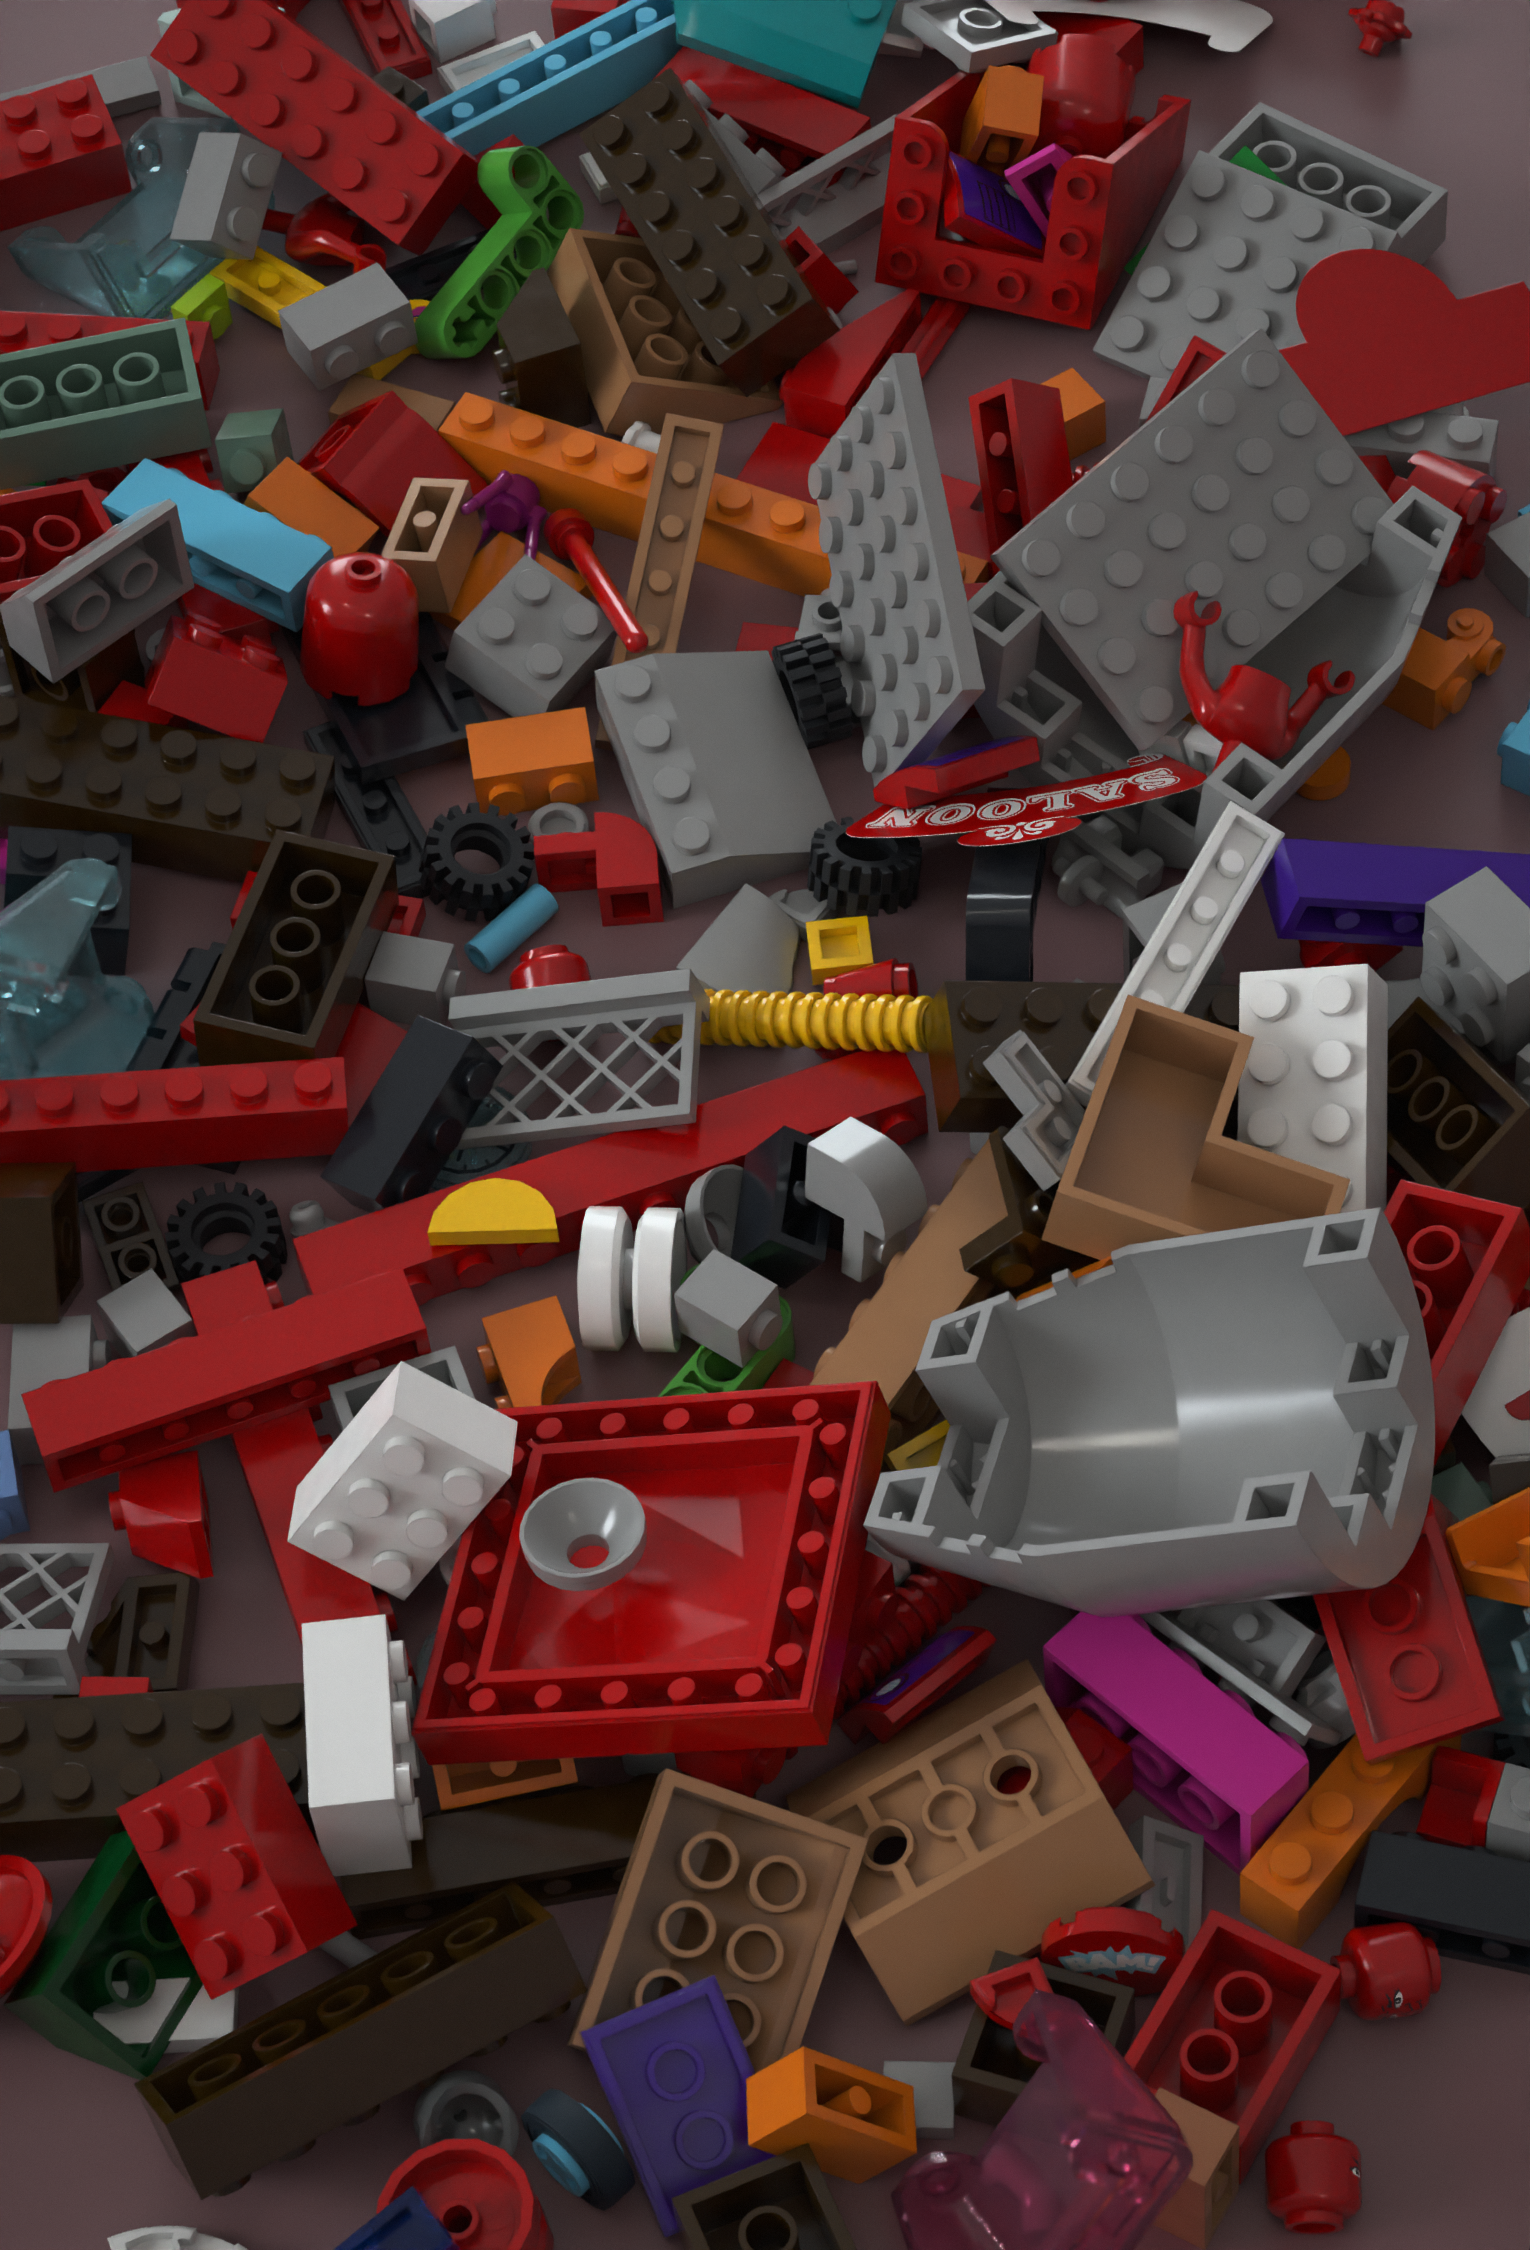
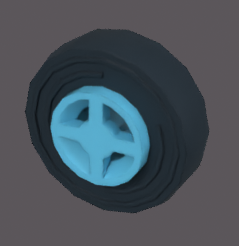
(578, 2149)

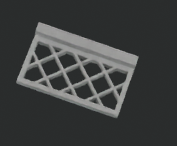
(586, 1013)
(50, 1659)

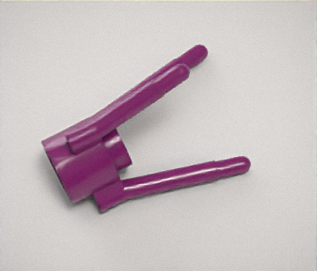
(510, 506)

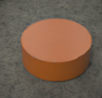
(1329, 779)

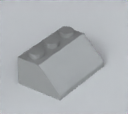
(100, 592)

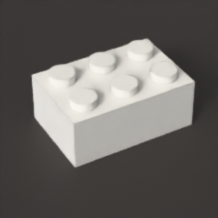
(403, 1481)
(360, 1745)

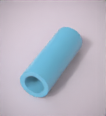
(511, 928)

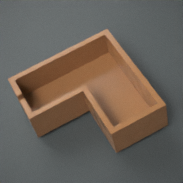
(1155, 1150)

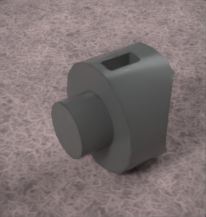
(465, 2107)

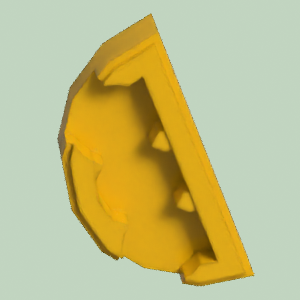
(493, 1214)

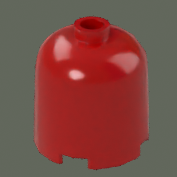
(1083, 95)
(360, 629)

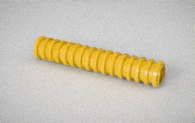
(810, 1021)

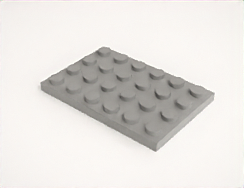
(1217, 494)
(896, 573)

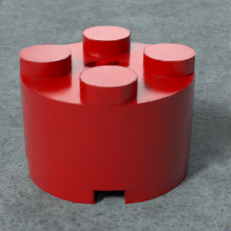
(1467, 494)

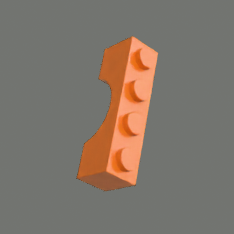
(529, 1354)
(1312, 1852)

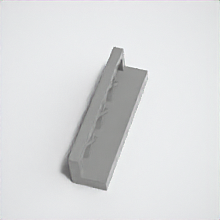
(844, 209)

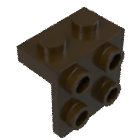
(1012, 1249)

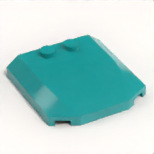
(802, 42)

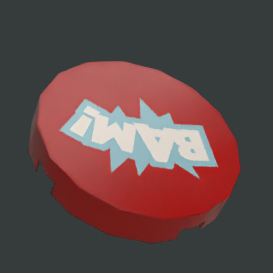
(1116, 1947)

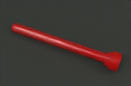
(571, 538)

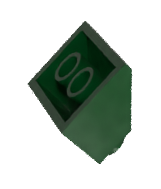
(103, 1936)

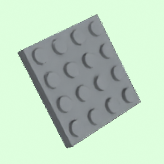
(1227, 266)

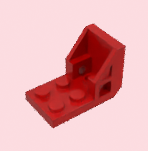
(1411, 1652)

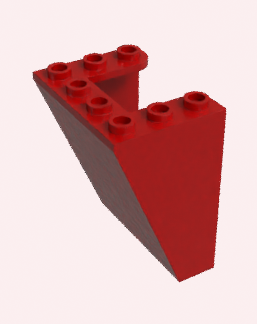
(1092, 223)

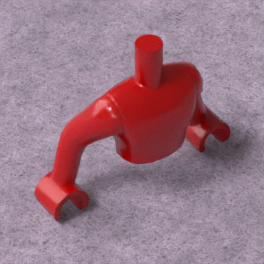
(325, 235)
(1250, 702)

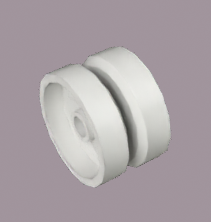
(628, 1276)

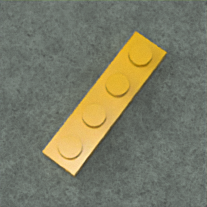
(271, 285)

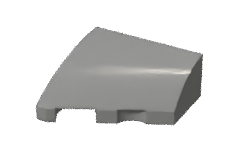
(746, 947)

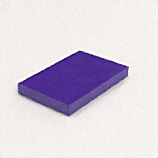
(677, 2091)

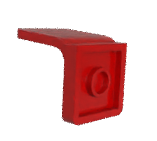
(376, 454)

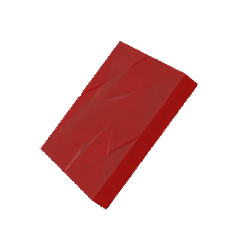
(721, 1626)

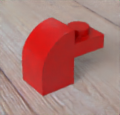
(613, 859)

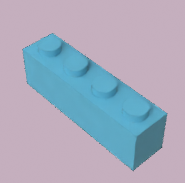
(229, 545)

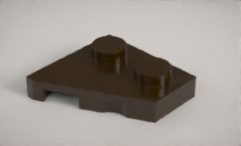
(147, 1632)

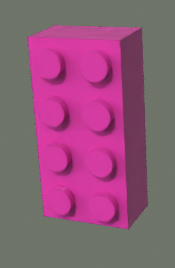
(1191, 1743)

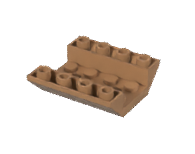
(977, 1862)

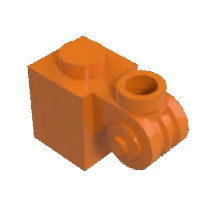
(1441, 671)

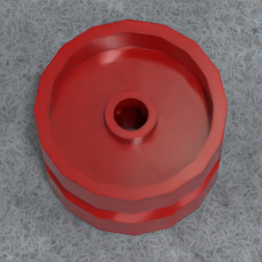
(475, 2194)

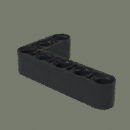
(1003, 909)

